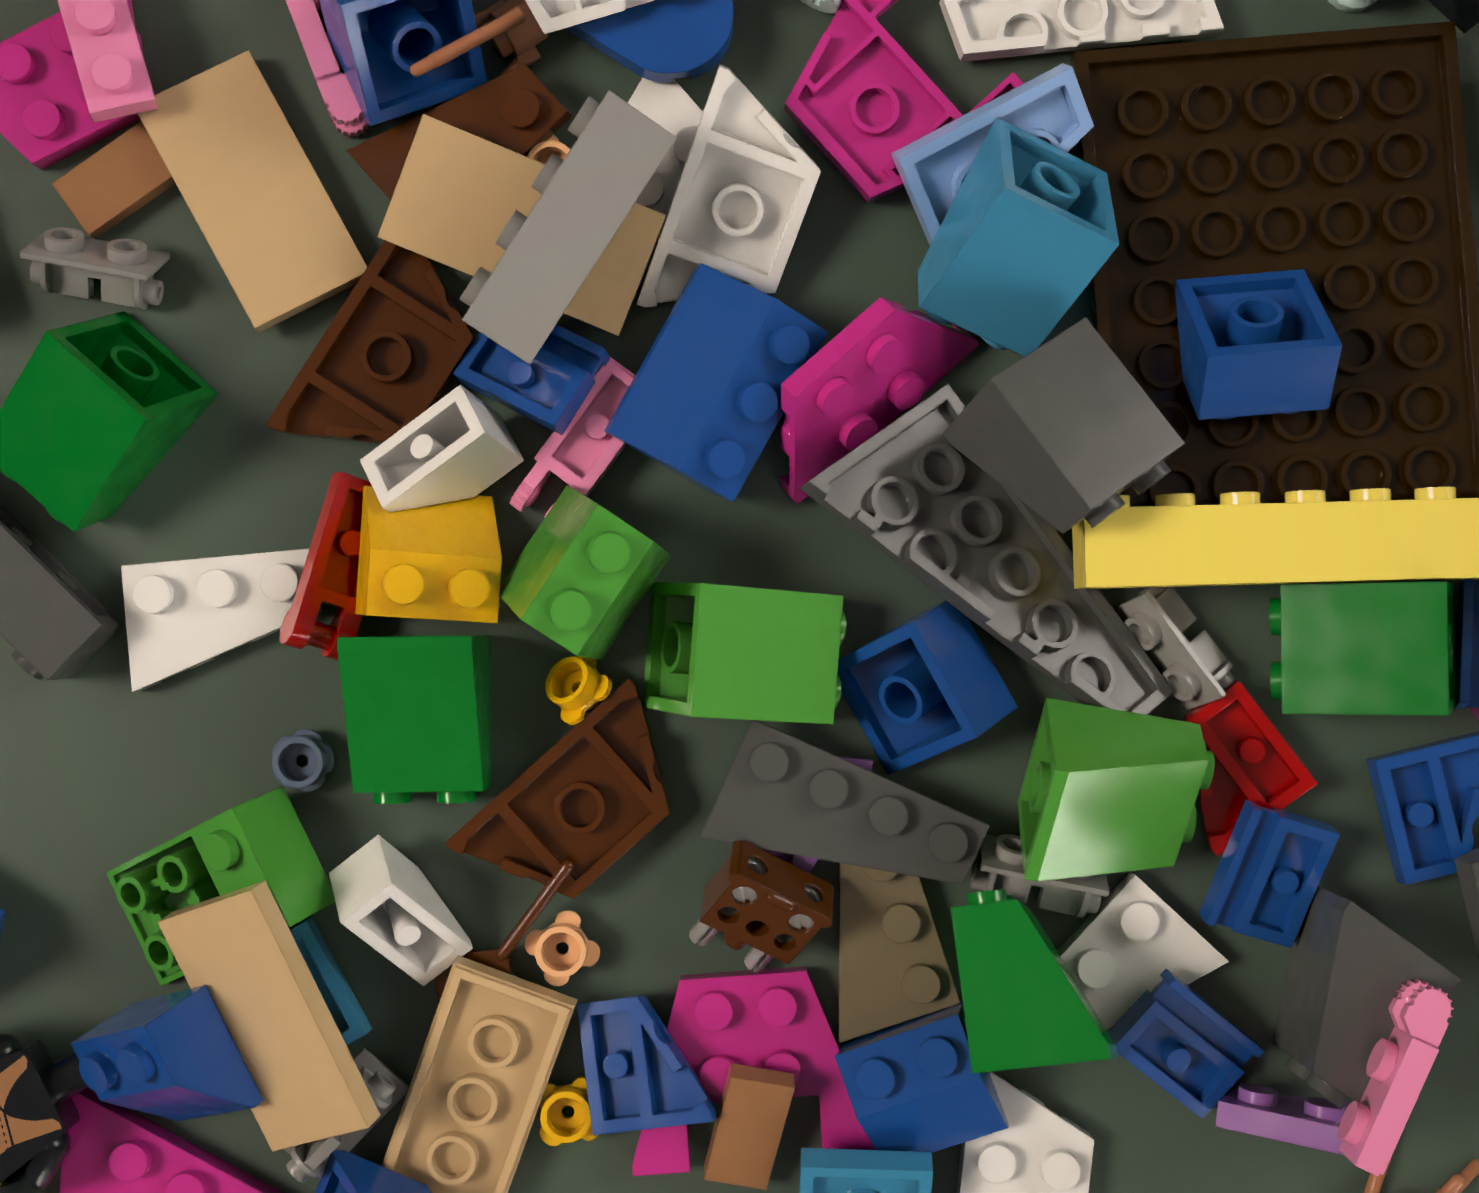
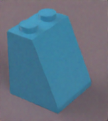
(1018, 241)

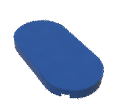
(664, 37)

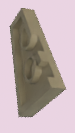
(887, 953)

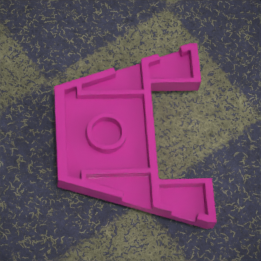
(43, 96)
(869, 98)
(756, 1022)

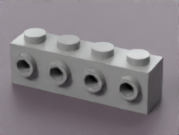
(568, 226)

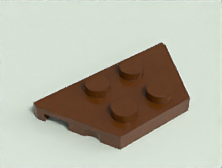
(381, 355)
(577, 802)

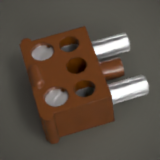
(763, 905)

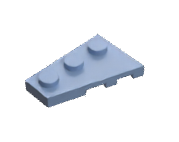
(938, 162)

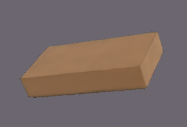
(115, 181)
(749, 1126)

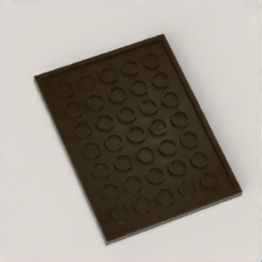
(1315, 160)

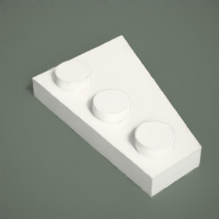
(1130, 945)

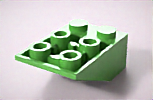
(217, 857)

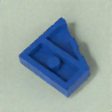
(1428, 805)

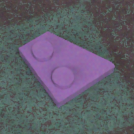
(1283, 1118)

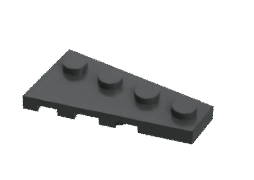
(829, 809)

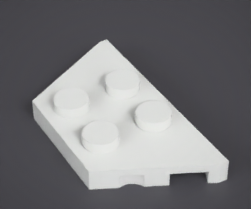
(734, 199)
(1032, 1155)

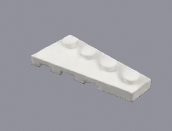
(1049, 26)

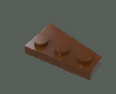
(507, 111)

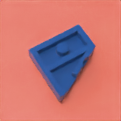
(637, 1069)

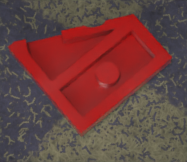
(1249, 763)

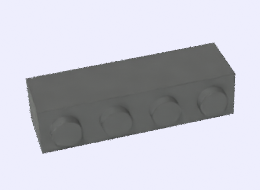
(45, 608)

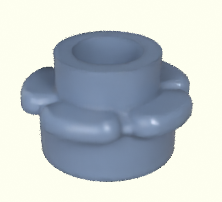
(285, 763)

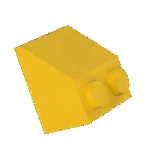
(429, 561)

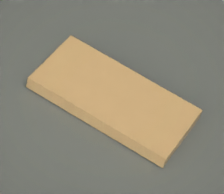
(253, 191)
(461, 196)
(273, 1014)
(478, 1081)

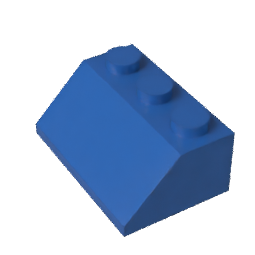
(714, 381)

